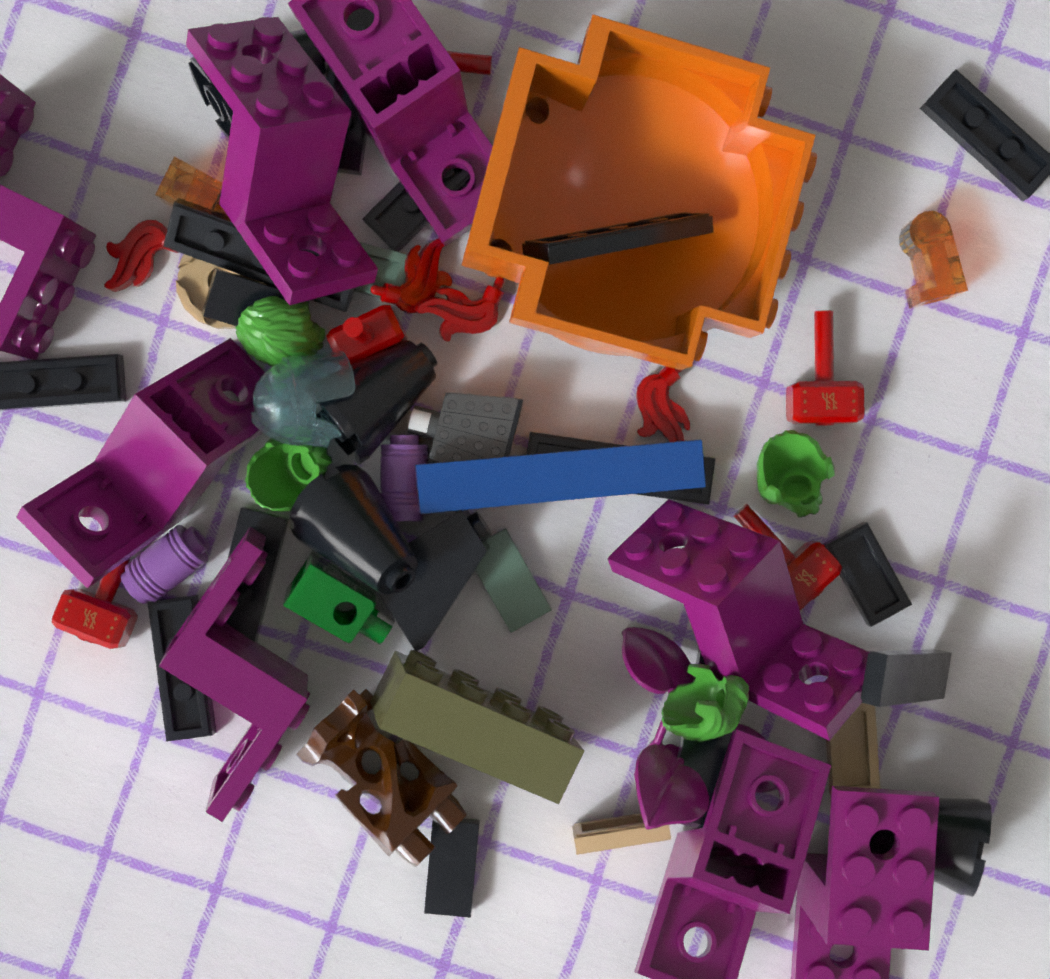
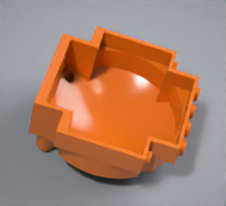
(631, 138)

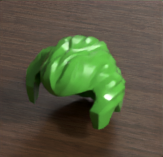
(278, 330)
(282, 472)
(792, 472)
(705, 706)

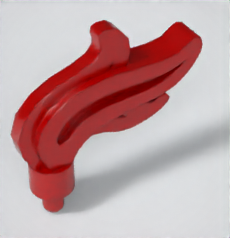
(136, 254)
(421, 278)
(461, 313)
(658, 409)

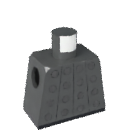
(468, 426)

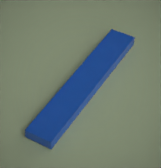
(559, 476)

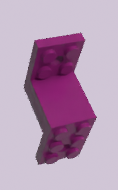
(407, 102)
(282, 157)
(51, 244)
(151, 464)
(745, 614)
(238, 676)
(736, 863)
(863, 895)

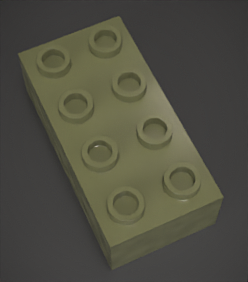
(476, 726)

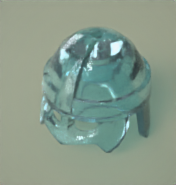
(289, 393)

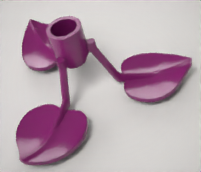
(664, 785)

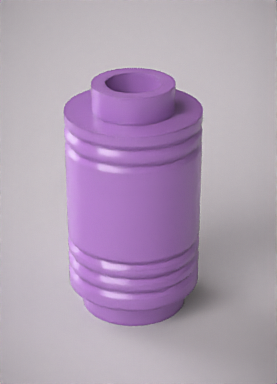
(398, 475)
(165, 564)

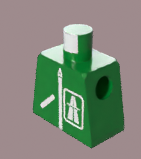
(323, 586)

